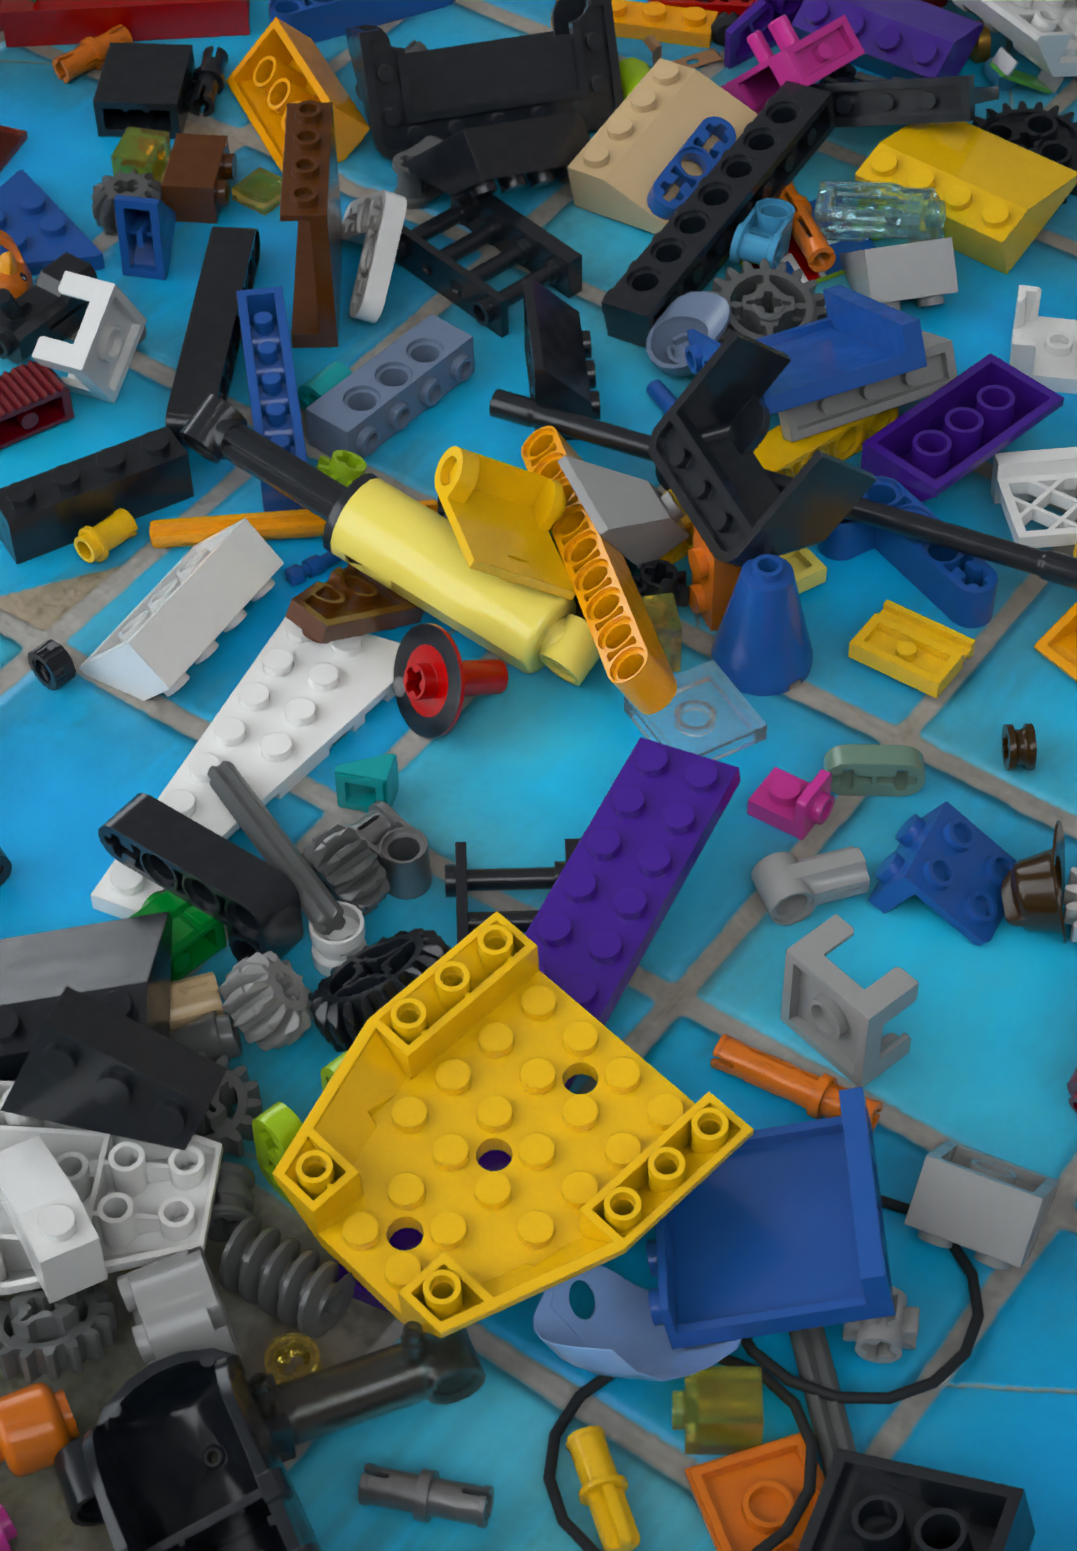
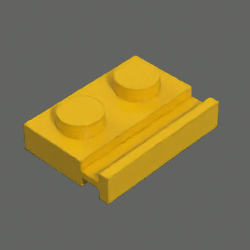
(911, 648)

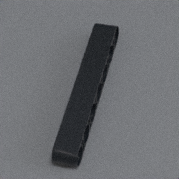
(214, 323)

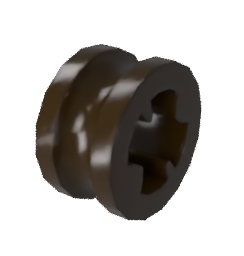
(1019, 747)

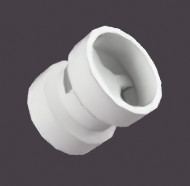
(333, 949)

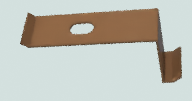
(704, 57)

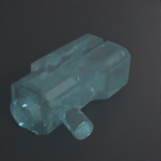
(878, 211)

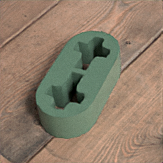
(875, 769)

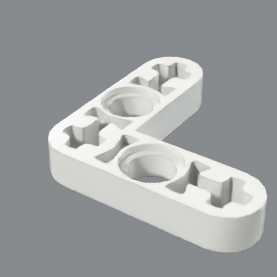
(376, 225)

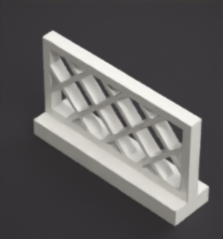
(1043, 478)

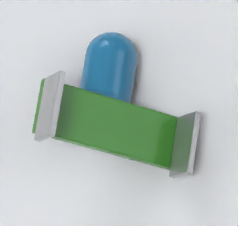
(1002, 73)

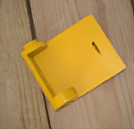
(504, 519)

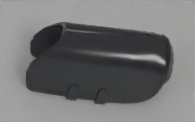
(157, 1469)

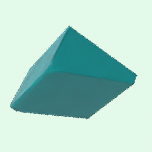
(367, 781)

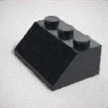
(558, 354)

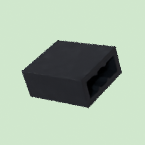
(144, 88)

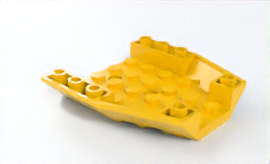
(476, 1066)

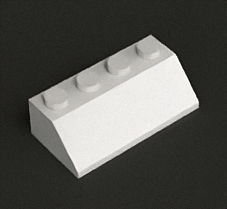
(186, 614)

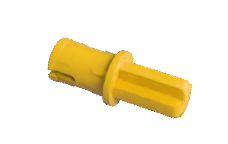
(603, 1489)

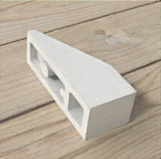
(50, 1220)

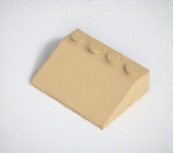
(642, 138)

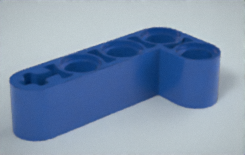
(951, 580)

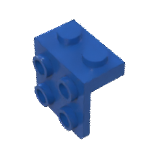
(949, 869)

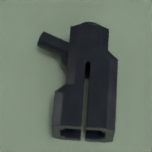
(41, 310)

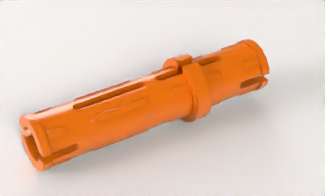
(816, 248)
(784, 1079)

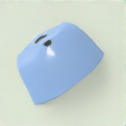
(619, 1334)

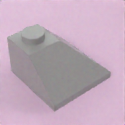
(627, 510)

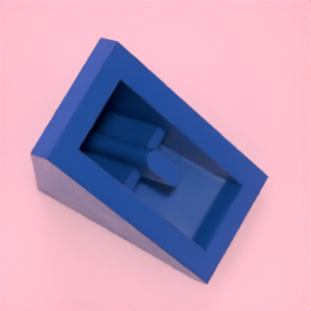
(144, 236)

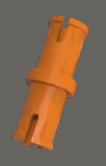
(89, 54)

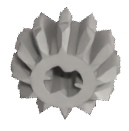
(267, 1001)

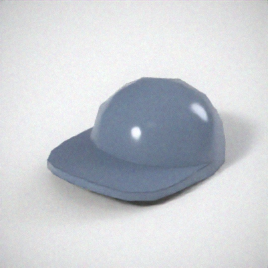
(668, 336)

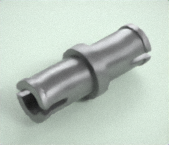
(426, 1495)

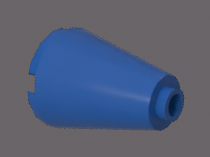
(764, 630)

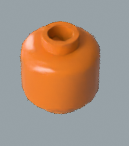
(34, 1428)

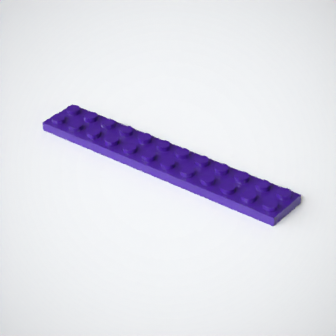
(618, 890)

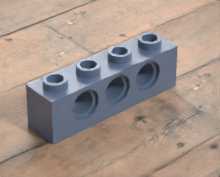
(391, 389)

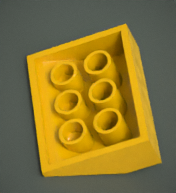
(991, 187)

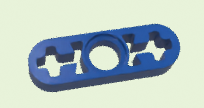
(693, 151)

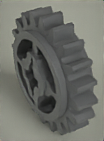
(768, 300)

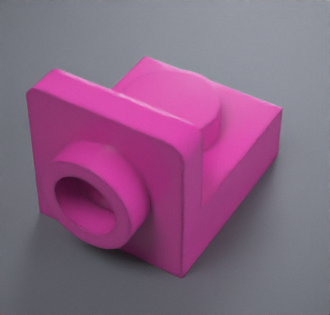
(792, 802)

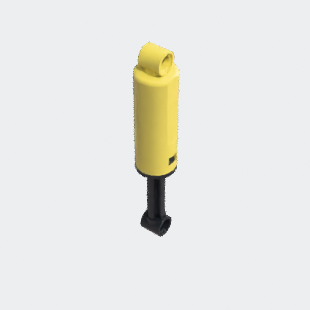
(406, 550)

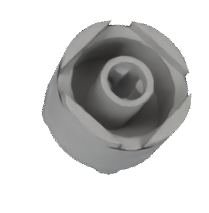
(177, 1307)

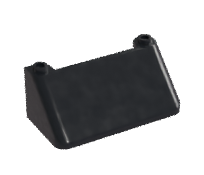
(489, 80)

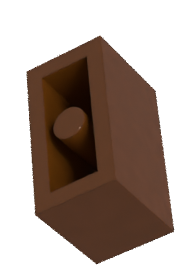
(198, 177)

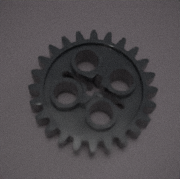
(1037, 131)

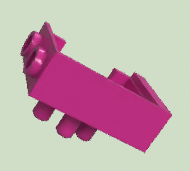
(798, 60)

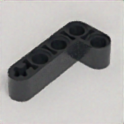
(209, 873)

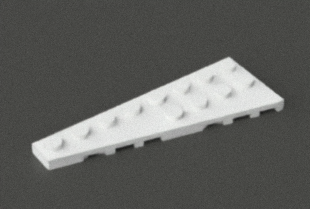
(273, 731)

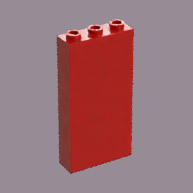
(74, 20)

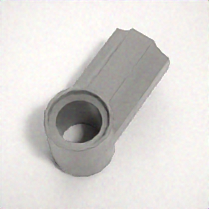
(795, 886)

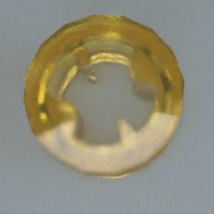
(284, 1348)

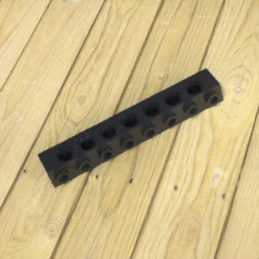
(702, 229)

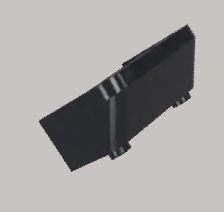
(710, 464)

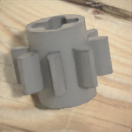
(885, 1337)

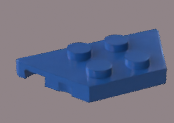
(41, 226)

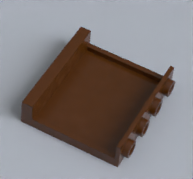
(313, 199)

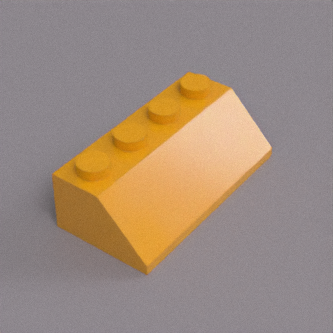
(290, 69)

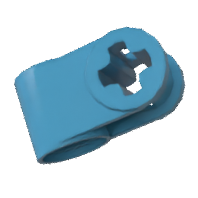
(764, 233)

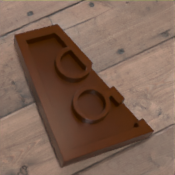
(349, 607)

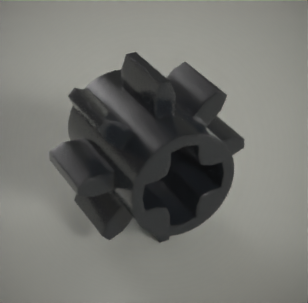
(662, 578)

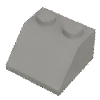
(903, 272)
(980, 1204)

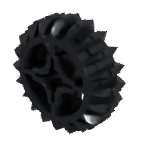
(370, 981)

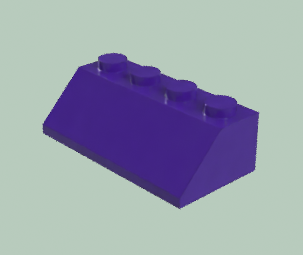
(898, 35)
(958, 427)

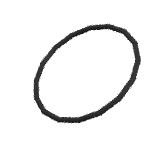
(601, 1380)
(906, 1391)

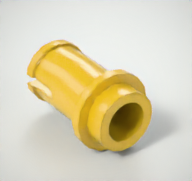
(97, 541)

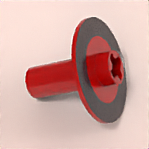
(435, 680)

